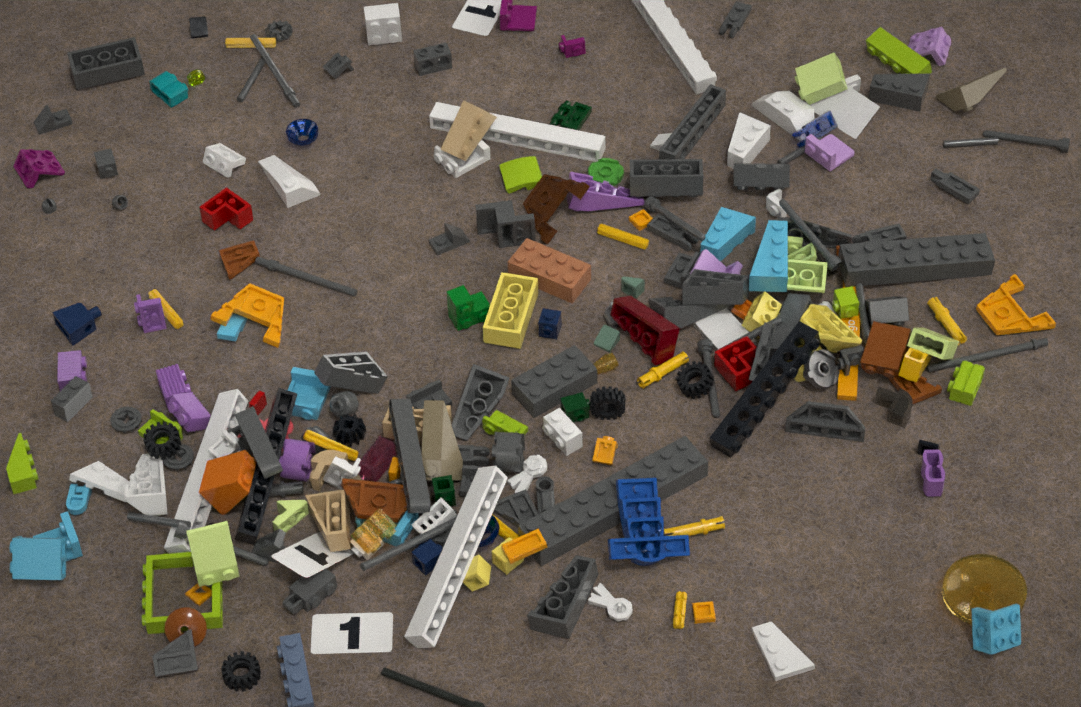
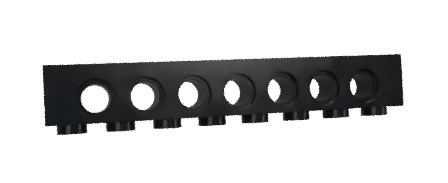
(800, 335)
(260, 488)

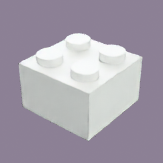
(383, 24)

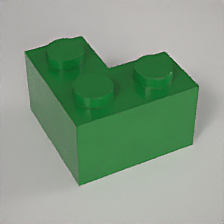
(465, 308)

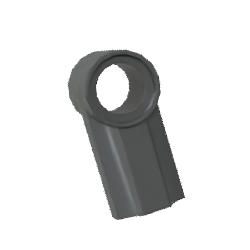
(545, 498)

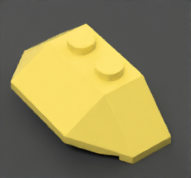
(831, 328)

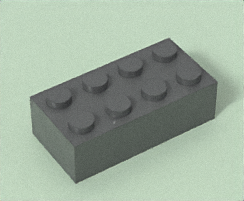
(105, 63)
(666, 177)
(553, 379)

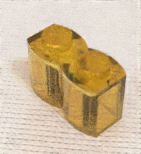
(374, 530)

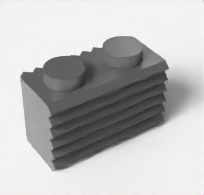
(71, 399)

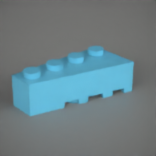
(771, 263)

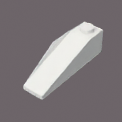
(288, 182)
(147, 487)

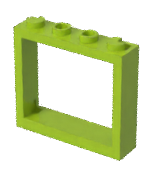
(175, 560)

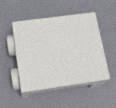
(458, 166)

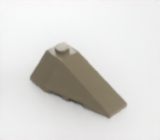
(971, 92)
(439, 443)

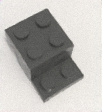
(501, 219)

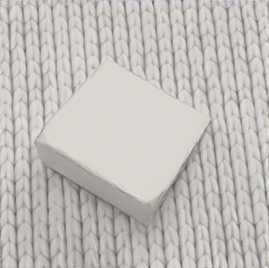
(659, 141)

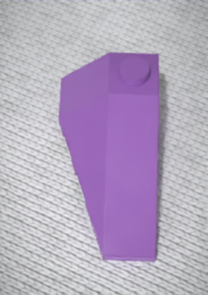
(601, 195)

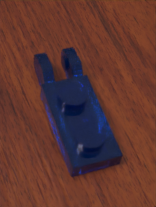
(817, 127)

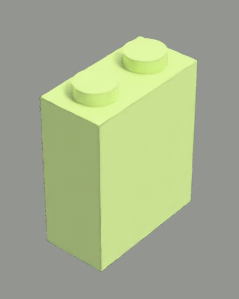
(820, 79)
(933, 343)

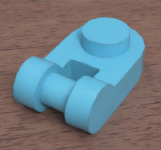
(77, 499)

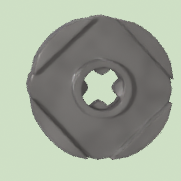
(812, 369)

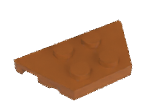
(369, 496)

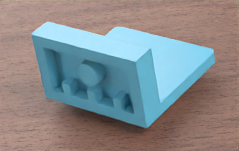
(66, 530)
(996, 629)

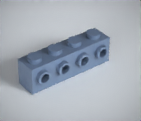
(296, 671)

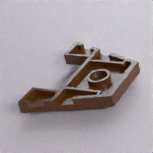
(547, 197)

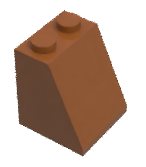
(885, 349)

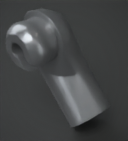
(612, 323)

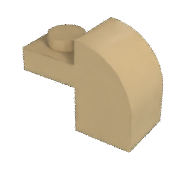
(320, 465)

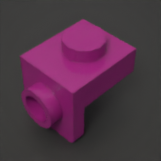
(572, 47)

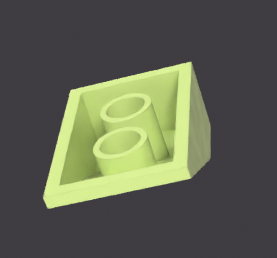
(213, 553)

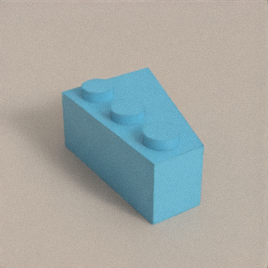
(727, 232)

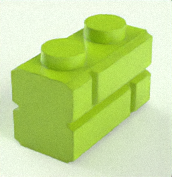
(966, 382)

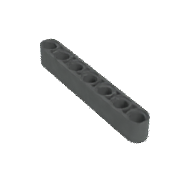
(409, 455)

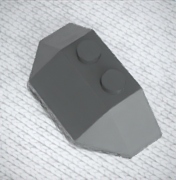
(826, 421)

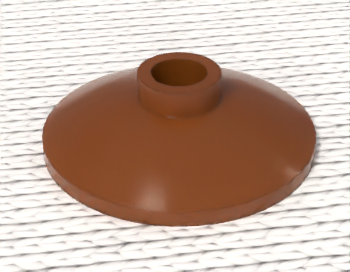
(186, 617)

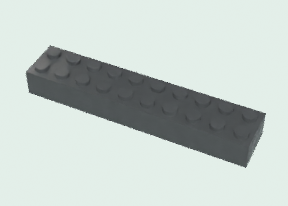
(597, 507)

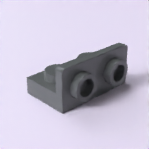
(431, 391)

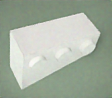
(747, 140)

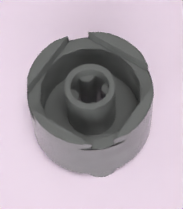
(509, 451)

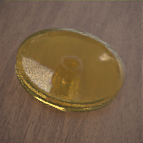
(982, 583)

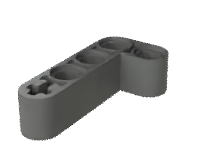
(258, 442)

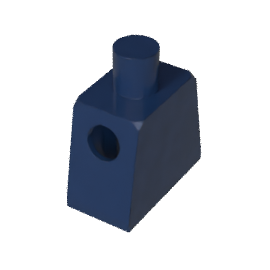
(76, 321)

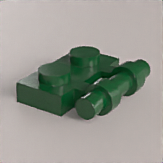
(575, 115)

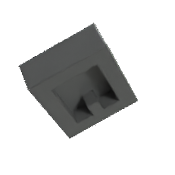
(337, 65)
(849, 357)

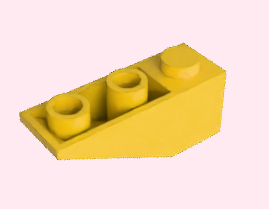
(914, 364)

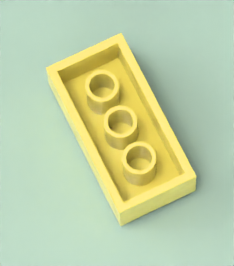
(510, 310)

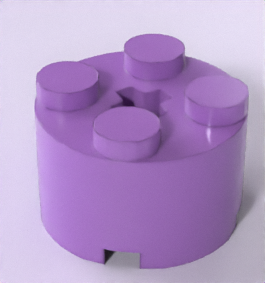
(296, 459)

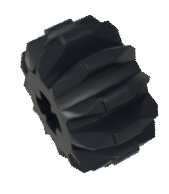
(349, 430)

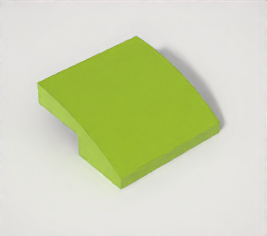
(520, 173)

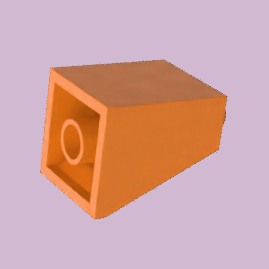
(227, 480)

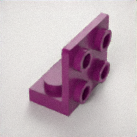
(517, 16)
(35, 162)

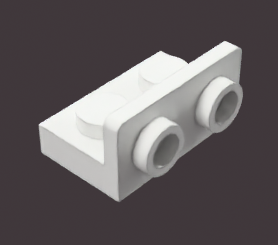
(222, 159)
(341, 469)

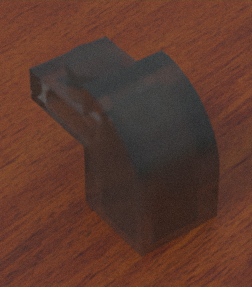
(898, 405)

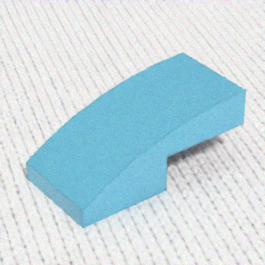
(232, 329)

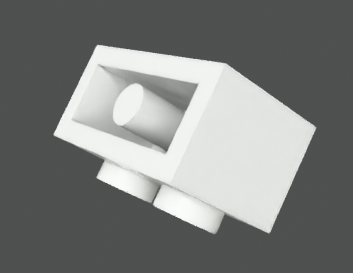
(562, 431)

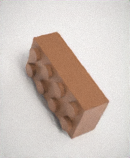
(556, 271)

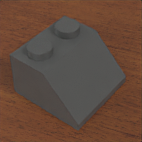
(887, 310)

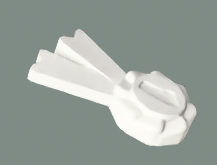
(533, 467)
(617, 608)

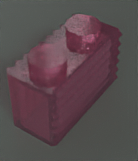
(377, 459)

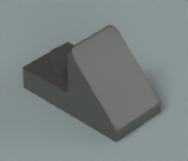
(50, 121)
(451, 239)
(270, 545)

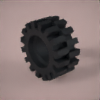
(696, 388)
(615, 402)
(162, 449)
(241, 661)

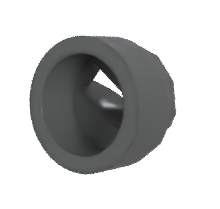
(120, 199)
(46, 208)

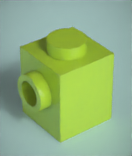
(845, 302)

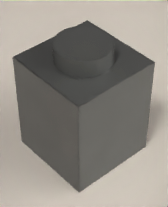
(105, 163)

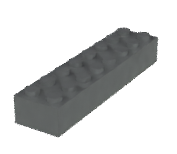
(916, 259)

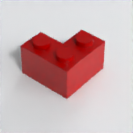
(226, 207)
(735, 362)

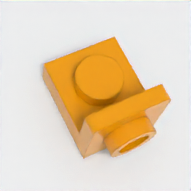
(605, 450)

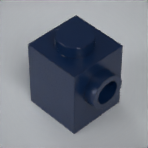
(550, 323)
(426, 556)

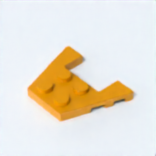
(257, 306)
(1006, 316)

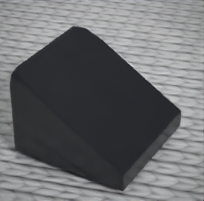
(198, 27)
(925, 445)

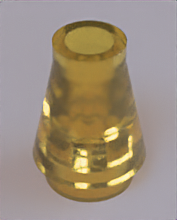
(606, 363)

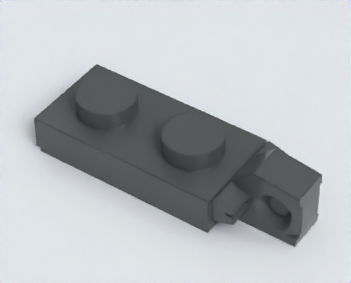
(955, 185)

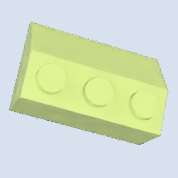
(806, 276)

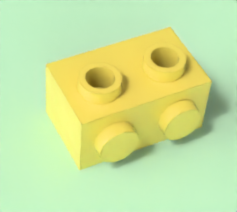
(762, 310)

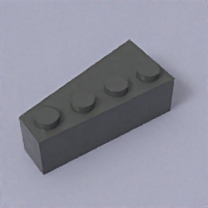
(564, 602)

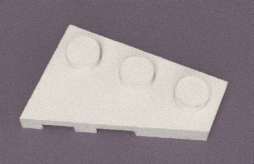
(101, 477)
(780, 653)

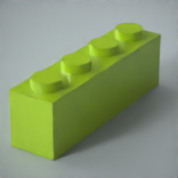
(896, 54)

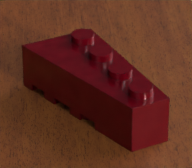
(646, 327)

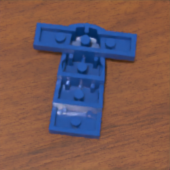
(643, 525)

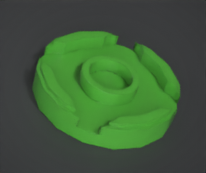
(607, 170)

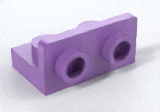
(151, 314)

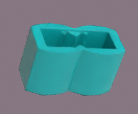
(169, 89)

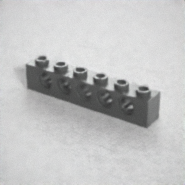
(694, 124)

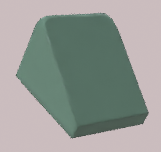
(632, 286)
(607, 338)

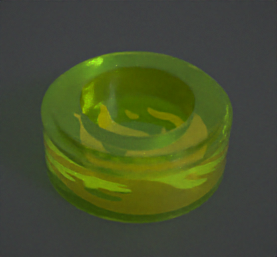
(195, 77)

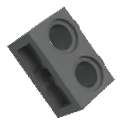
(432, 59)

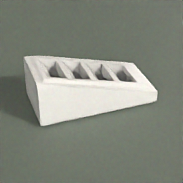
(435, 509)

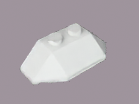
(785, 110)

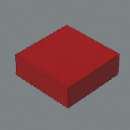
(258, 402)

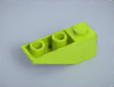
(19, 467)

